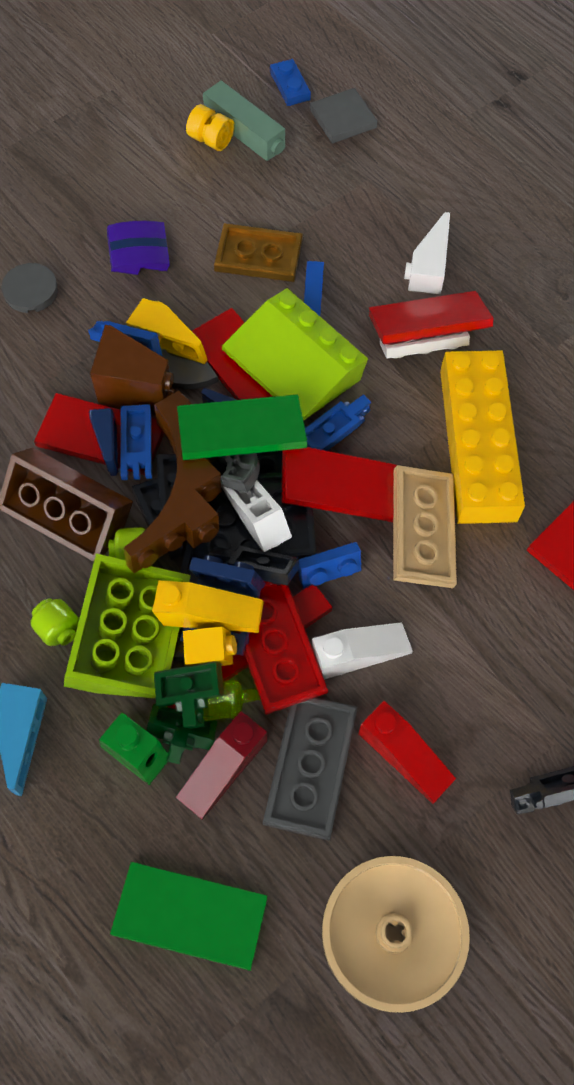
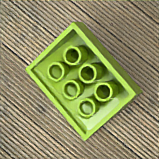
(295, 353)
(118, 634)

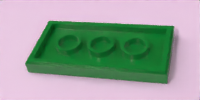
(241, 427)
(189, 916)

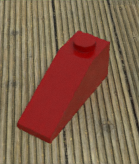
(406, 751)

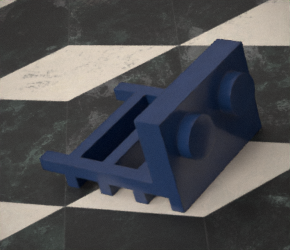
(236, 579)

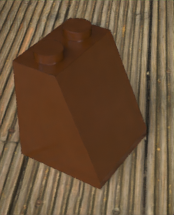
(129, 372)

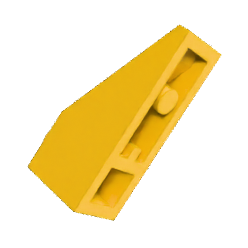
(171, 331)
(205, 607)

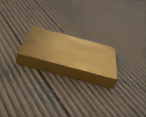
(258, 252)

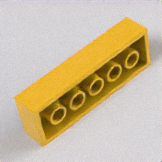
(481, 438)

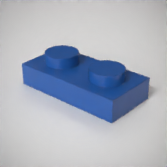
(290, 82)
(329, 565)

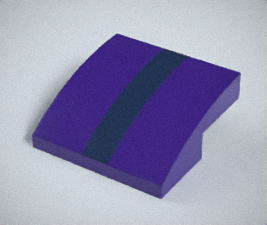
(137, 246)

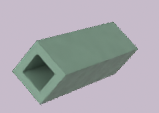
(250, 123)

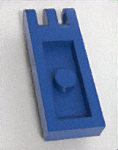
(136, 441)

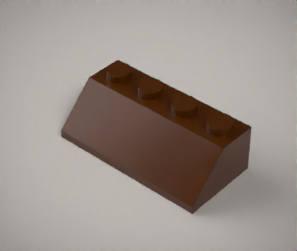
(62, 503)

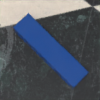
(313, 285)

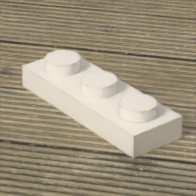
(425, 345)

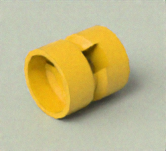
(210, 127)

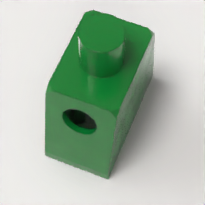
(133, 747)

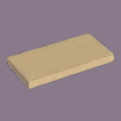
(424, 527)

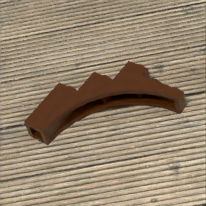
(186, 511)

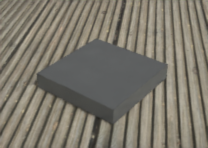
(343, 115)

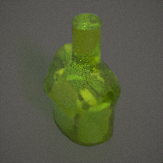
(231, 703)

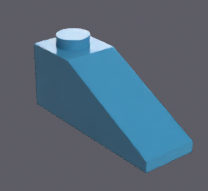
(19, 726)

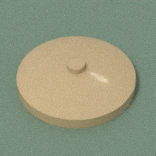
(395, 934)

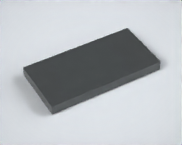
(310, 768)

